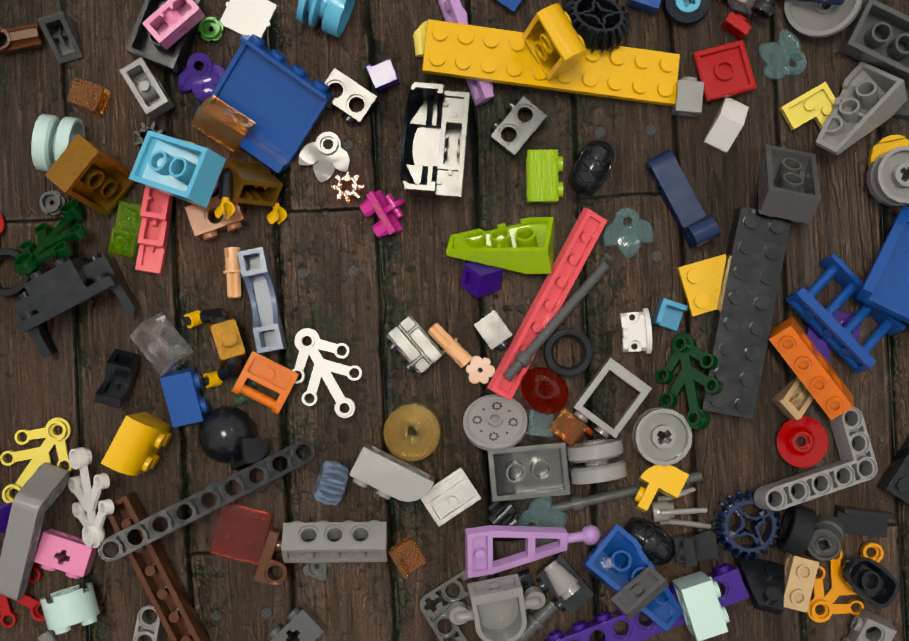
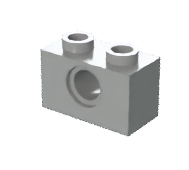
(147, 88)

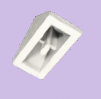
(726, 124)

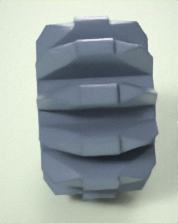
(331, 483)

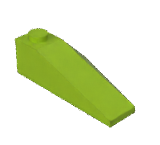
(516, 247)

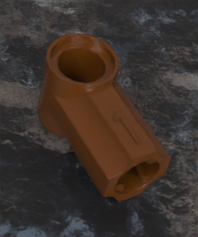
(21, 38)

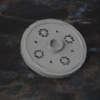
(495, 422)

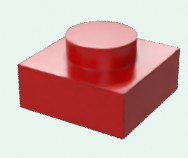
(736, 25)

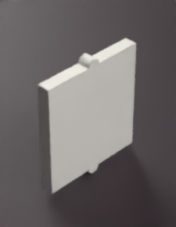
(248, 16)

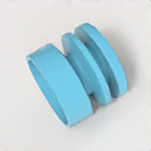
(333, 13)

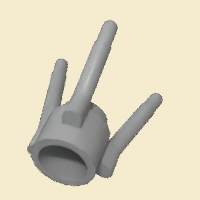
(663, 511)

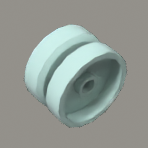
(52, 137)

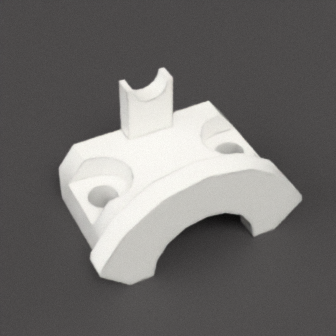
(636, 331)

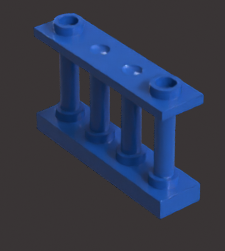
(823, 321)

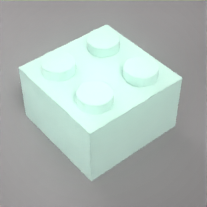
(700, 605)

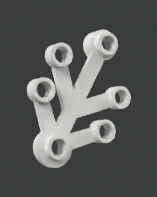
(323, 369)
(84, 510)

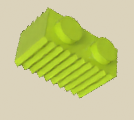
(542, 176)

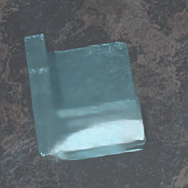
(539, 423)

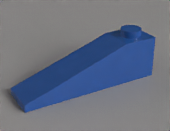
(617, 562)

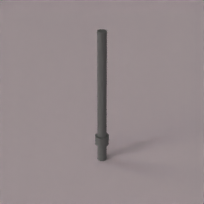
(524, 358)
(578, 503)

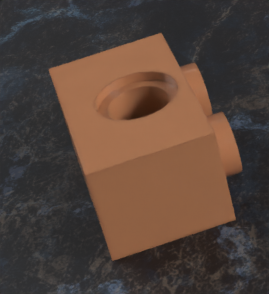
(202, 223)

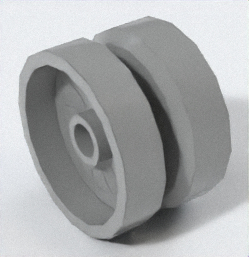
(890, 177)
(676, 438)
(596, 456)

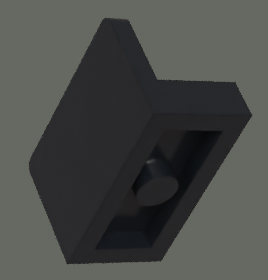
(864, 520)

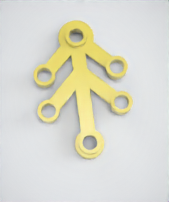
(38, 455)

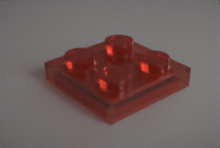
(241, 533)

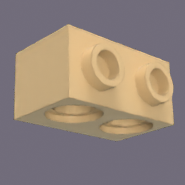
(799, 581)

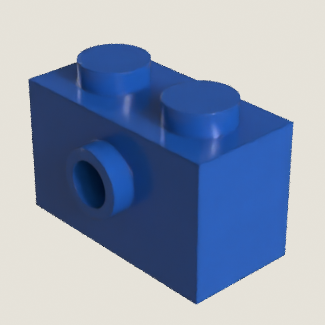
(184, 396)

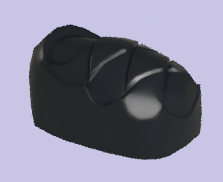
(591, 167)
(653, 539)
(870, 581)

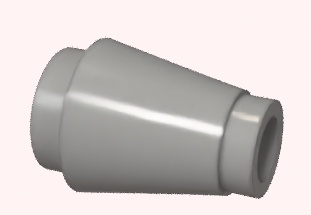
(562, 581)

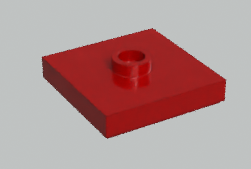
(724, 71)

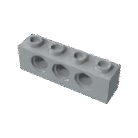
(323, 550)

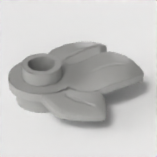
(322, 159)

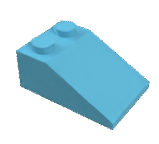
(177, 168)

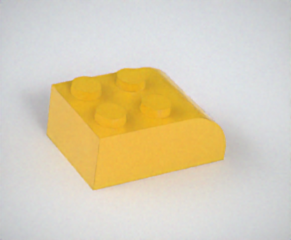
(554, 41)
(137, 444)

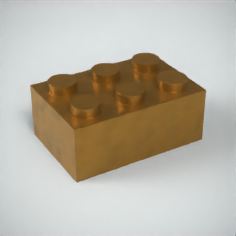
(90, 175)

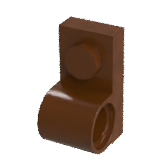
(269, 559)

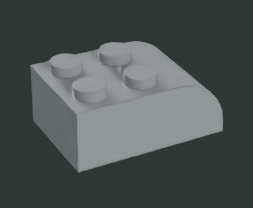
(390, 475)

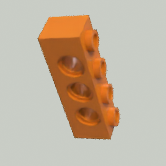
(811, 368)

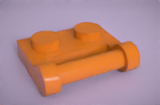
(269, 375)

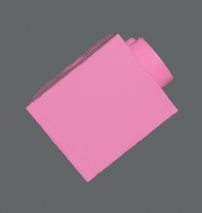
(173, 21)
(51, 557)

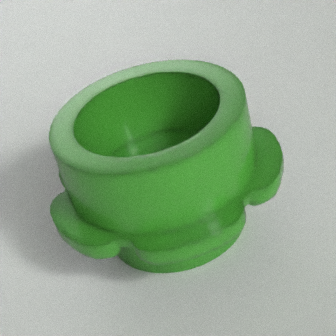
(209, 22)

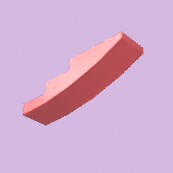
(154, 231)

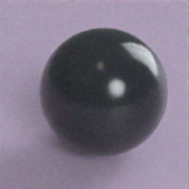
(222, 430)

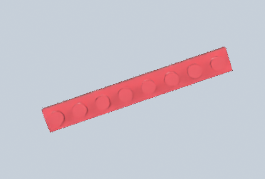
(550, 296)

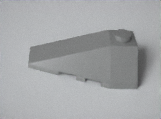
(864, 104)

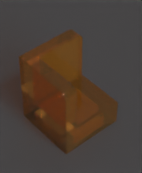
(88, 95)
(569, 427)
(407, 556)

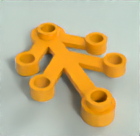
(838, 588)

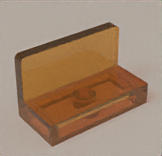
(222, 123)

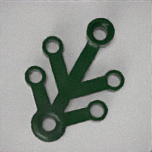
(32, 256)
(688, 378)

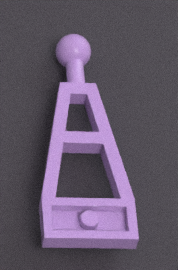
(480, 545)

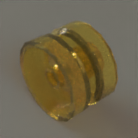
(407, 446)

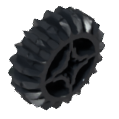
(599, 23)

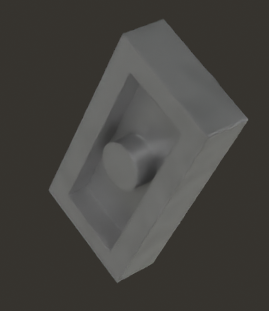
(639, 592)

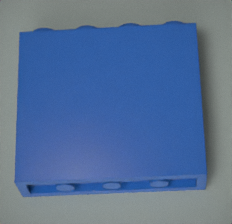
(275, 97)
(888, 278)

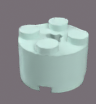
(70, 607)

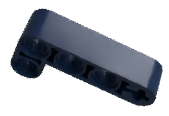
(681, 200)

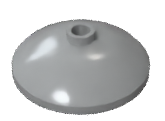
(817, 22)

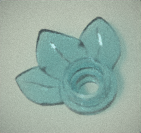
(778, 56)
(628, 236)
(543, 515)

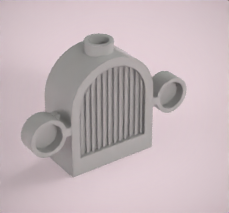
(497, 607)

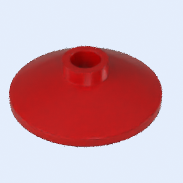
(813, 447)

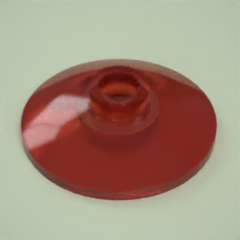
(549, 384)

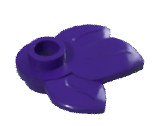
(200, 81)

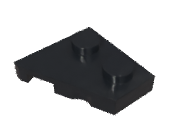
(764, 583)

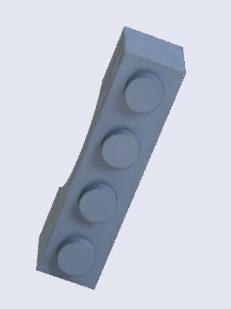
(265, 309)

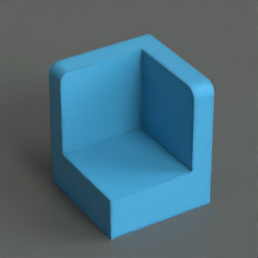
(668, 314)

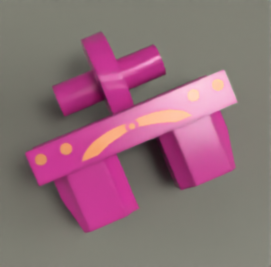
(387, 211)

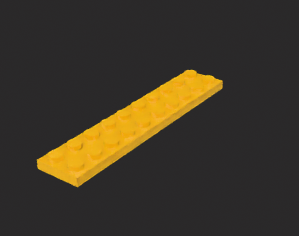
(506, 59)

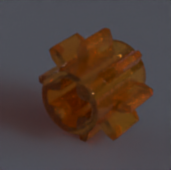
(348, 180)

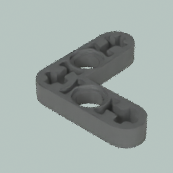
(441, 610)

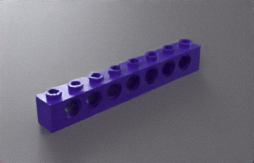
(731, 591)

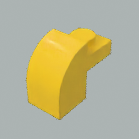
(659, 478)

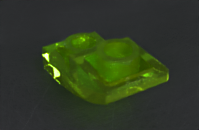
(126, 229)

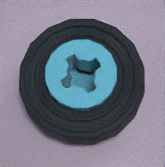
(684, 13)

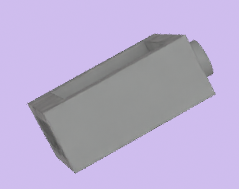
(627, 377)

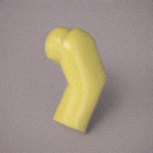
(419, 39)

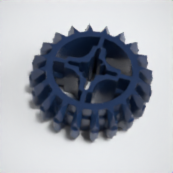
(760, 542)

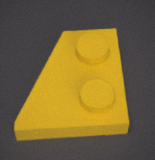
(702, 284)

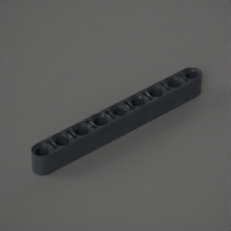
(194, 501)

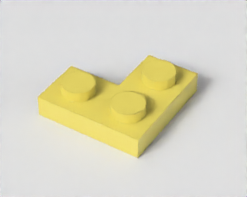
(813, 104)

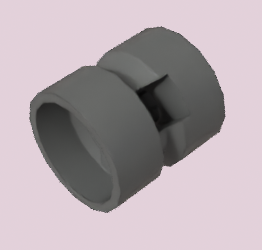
(827, 538)

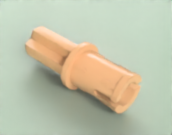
(232, 272)
(449, 345)

